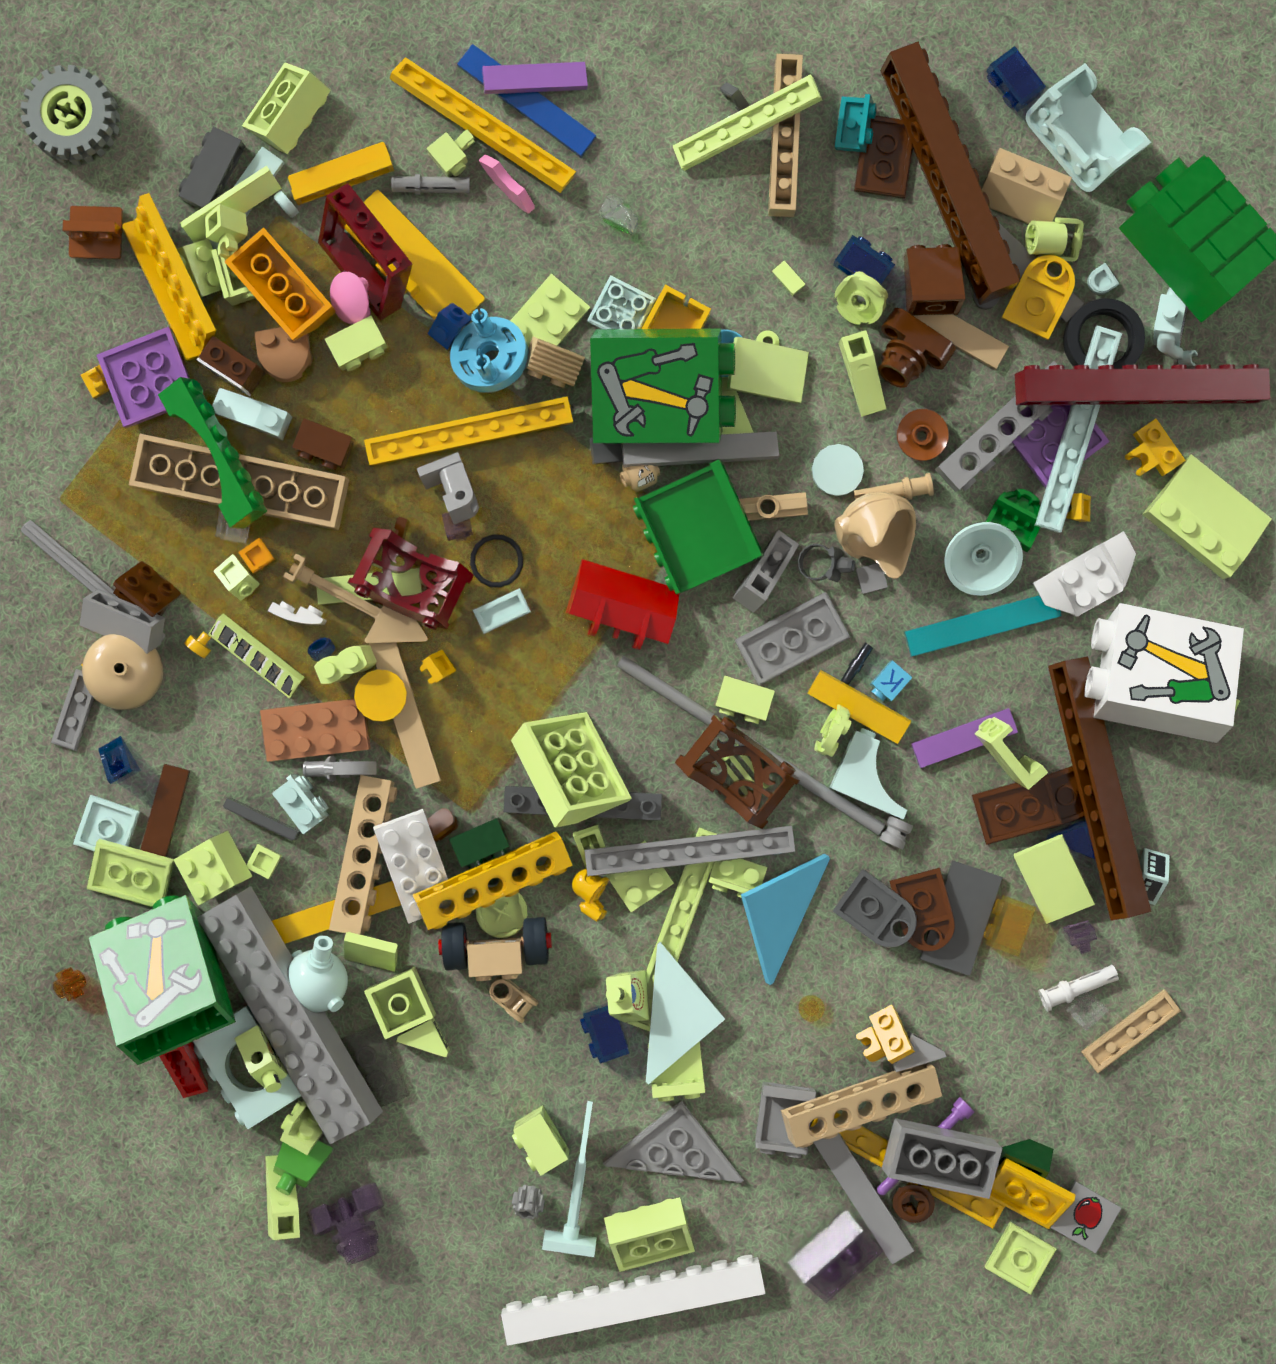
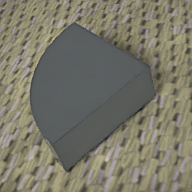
(734, 93)

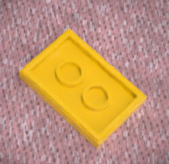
(1030, 1194)

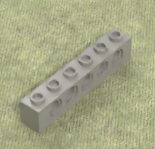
(952, 469)

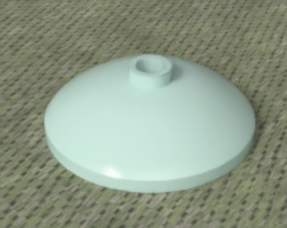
(986, 571)

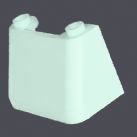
(1082, 132)

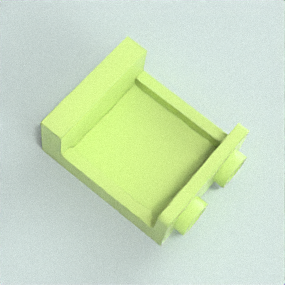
(1023, 771)

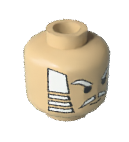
(639, 476)

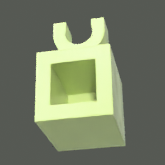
(449, 153)
(226, 228)

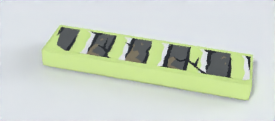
(256, 655)

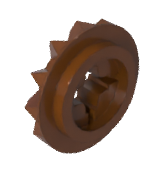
(906, 1210)

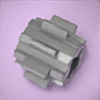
(528, 1202)

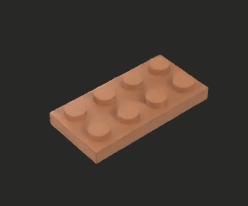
(314, 730)

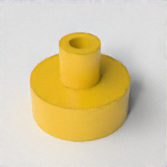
(198, 644)

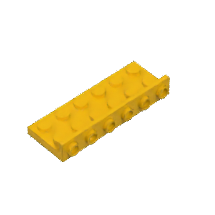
(169, 279)

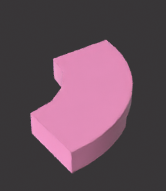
(507, 184)

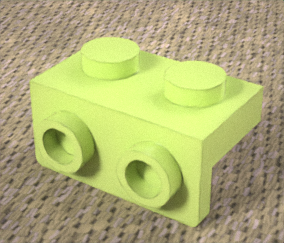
(201, 266)

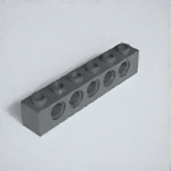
(641, 806)

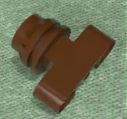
(911, 348)

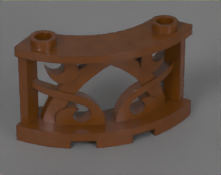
(746, 805)

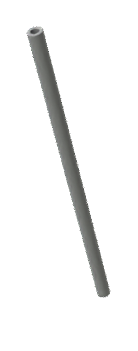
(705, 716)

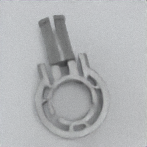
(343, 768)

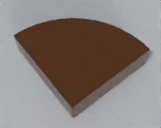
(401, 527)

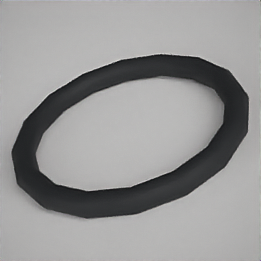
(473, 559)

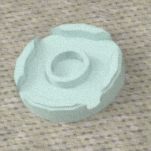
(837, 470)

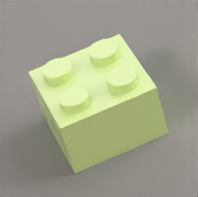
(212, 867)
(400, 1003)
(540, 1140)

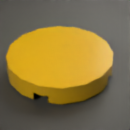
(380, 695)

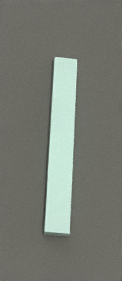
(1075, 439)

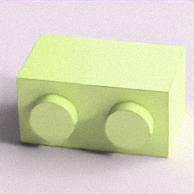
(357, 344)
(744, 699)

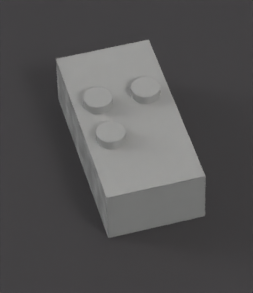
(941, 1158)

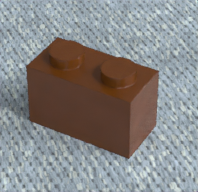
(323, 444)

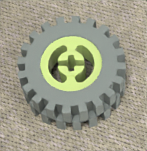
(70, 137)

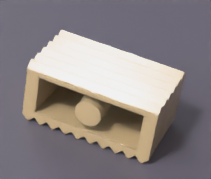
(554, 362)

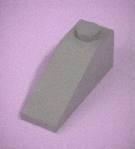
(766, 572)

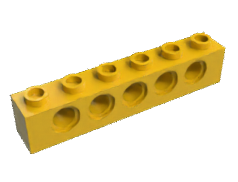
(479, 877)

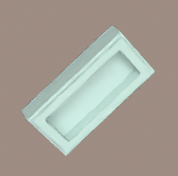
(502, 611)

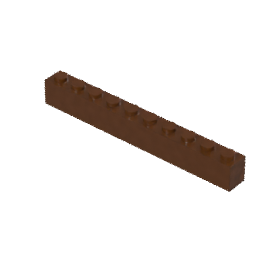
(1099, 792)

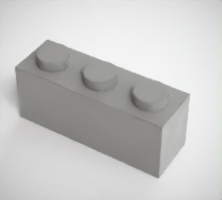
(111, 615)

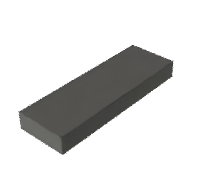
(261, 819)

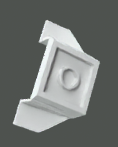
(1089, 577)

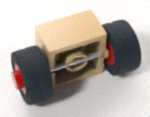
(495, 955)

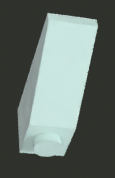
(252, 413)

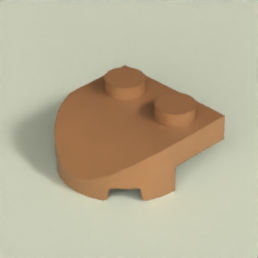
(281, 355)

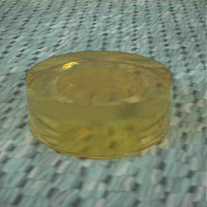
(811, 1008)

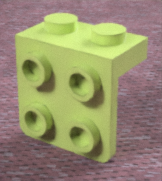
(681, 1078)

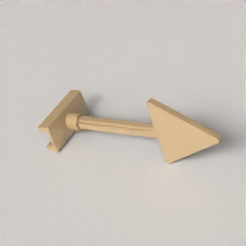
(388, 624)

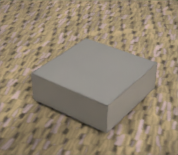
(871, 578)

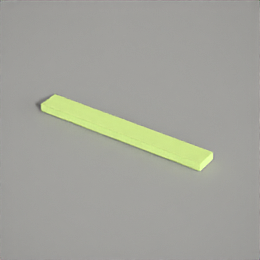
(678, 919)

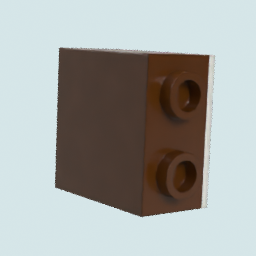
(231, 366)

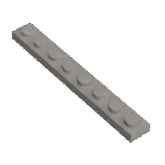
(689, 851)

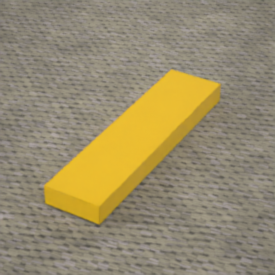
(862, 707)

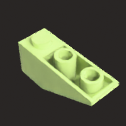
(862, 372)
(281, 1208)

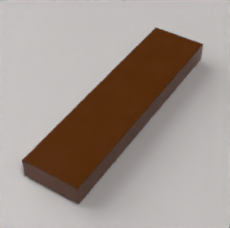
(165, 810)

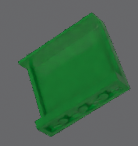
(698, 528)

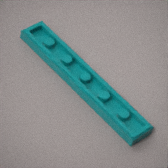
(978, 625)

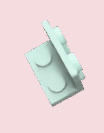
(300, 802)

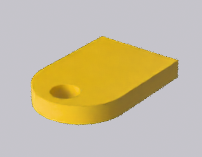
(1039, 297)

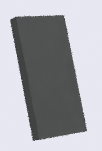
(971, 901)

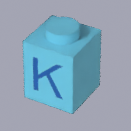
(890, 682)

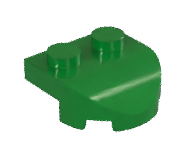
(1018, 513)

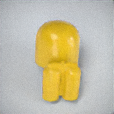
(590, 890)

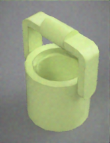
(1051, 238)

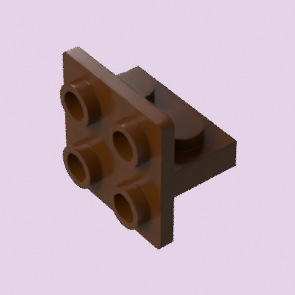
(145, 589)

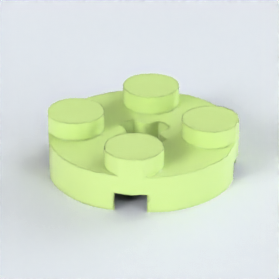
(869, 289)
(835, 725)

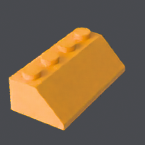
(280, 285)

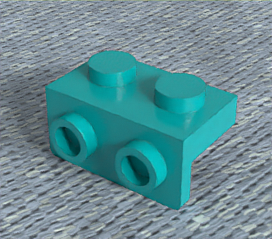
(854, 123)

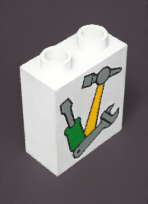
(1166, 672)

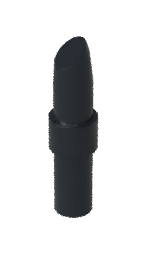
(856, 663)

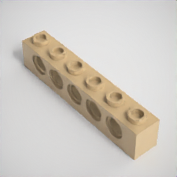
(785, 143)
(341, 918)
(848, 1100)

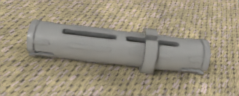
(430, 184)

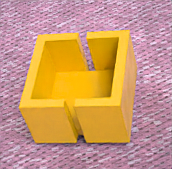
(672, 314)

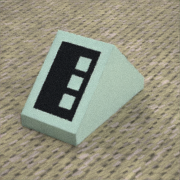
(1155, 873)

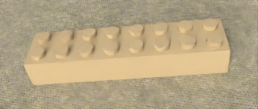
(287, 490)

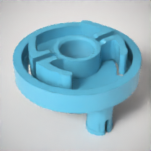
(483, 336)

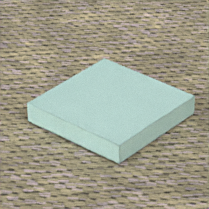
(107, 822)

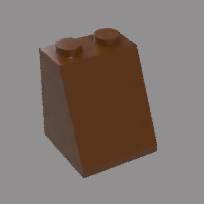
(933, 280)

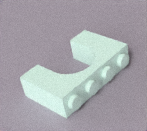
(250, 1103)

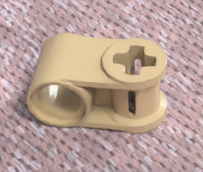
(513, 999)

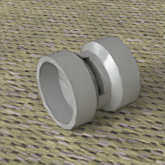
(896, 832)

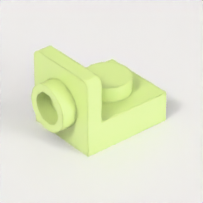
(236, 578)

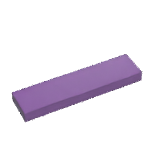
(534, 77)
(955, 740)

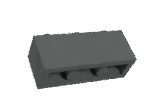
(211, 168)

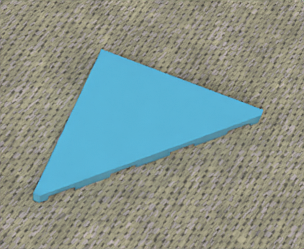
(777, 912)

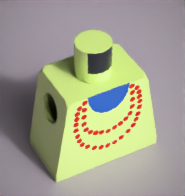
(628, 996)

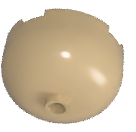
(127, 689)

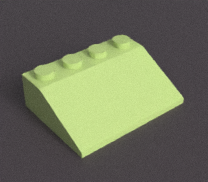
(1207, 517)
(569, 768)

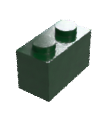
(479, 843)

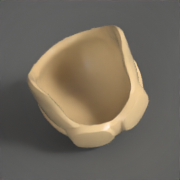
(879, 529)

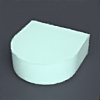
(285, 204)
(1102, 280)

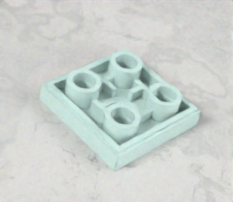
(621, 306)

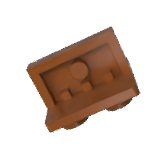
(94, 232)

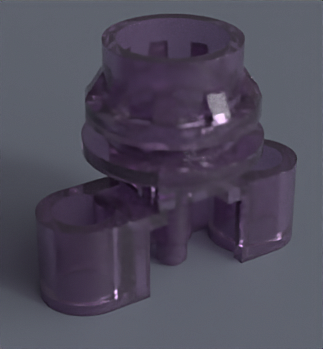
(355, 1236)

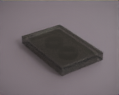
(377, 1064)

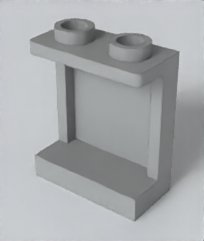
(771, 1130)

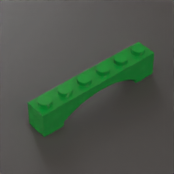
(240, 500)

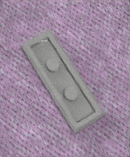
(73, 714)

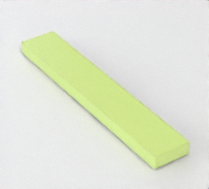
(747, 122)

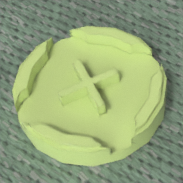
(503, 917)

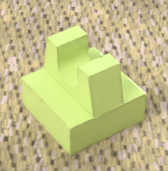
(263, 861)

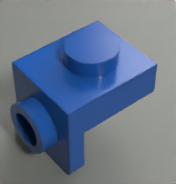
(448, 325)

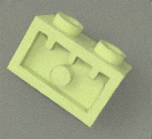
(736, 875)
(301, 1129)

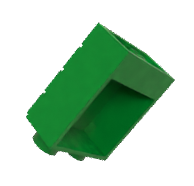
(1199, 234)

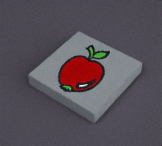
(1087, 1218)

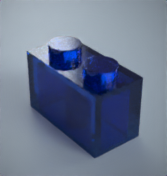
(1015, 79)
(859, 256)
(606, 1034)

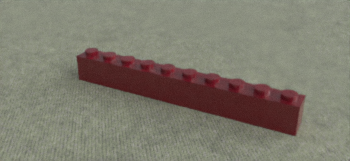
(1142, 386)

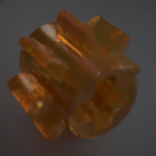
(69, 984)

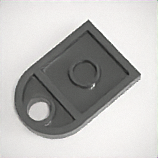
(875, 910)

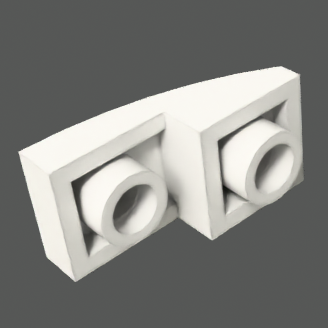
(304, 616)

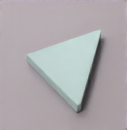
(678, 1015)

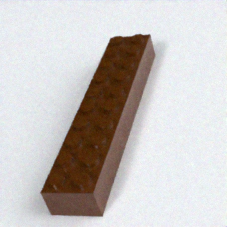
(950, 173)

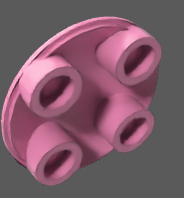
(350, 297)

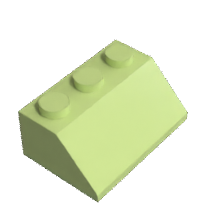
(287, 107)
(649, 1234)

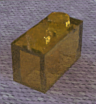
(1009, 925)

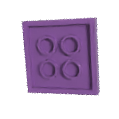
(140, 372)
(1042, 443)

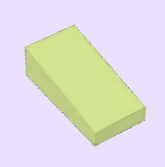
(788, 278)

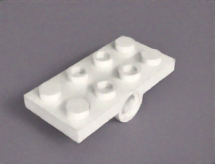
(411, 859)

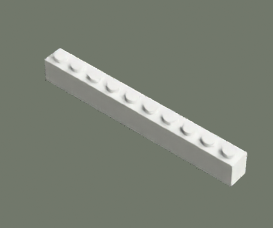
(632, 1300)

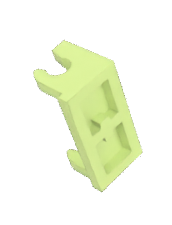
(232, 287)

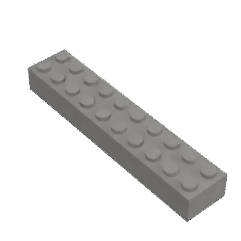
(300, 1037)

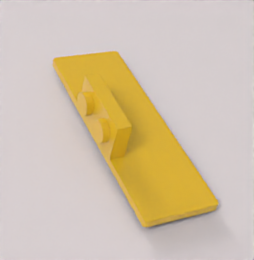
(432, 279)

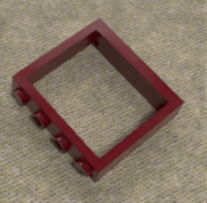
(344, 208)

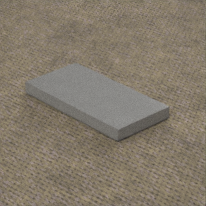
(792, 638)

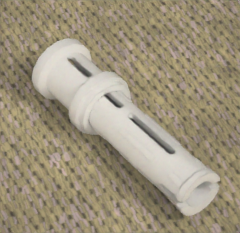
(1068, 990)

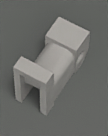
(459, 496)

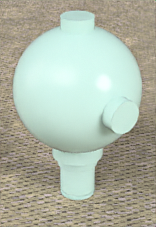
(318, 977)

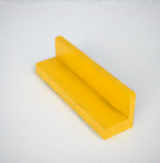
(333, 174)

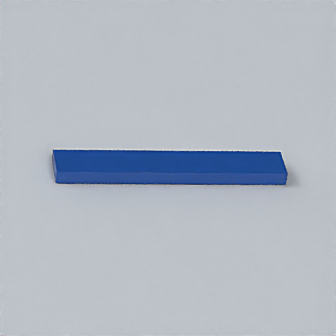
(533, 106)

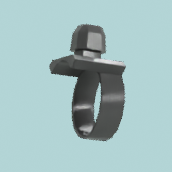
(839, 563)

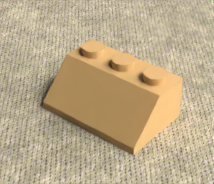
(1024, 188)

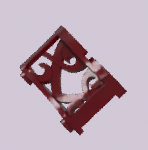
(395, 547)

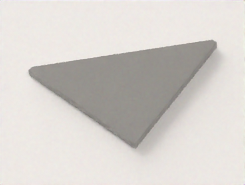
(675, 1147)

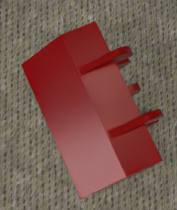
(623, 603)

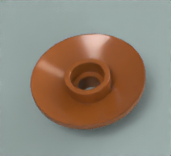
(932, 425)

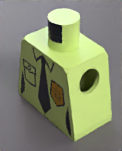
(263, 1067)

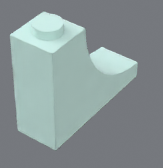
(859, 777)

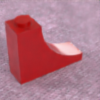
(185, 1070)

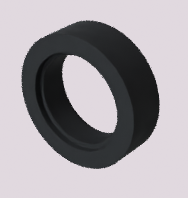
(1115, 309)

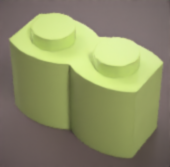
(342, 666)

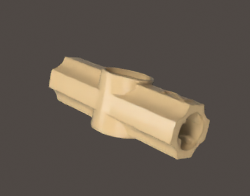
(785, 506)

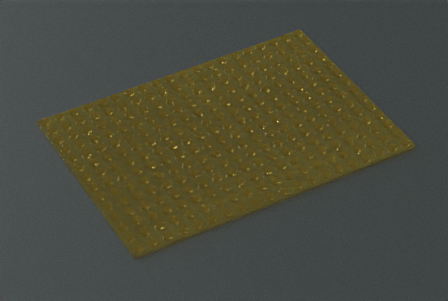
(526, 488)

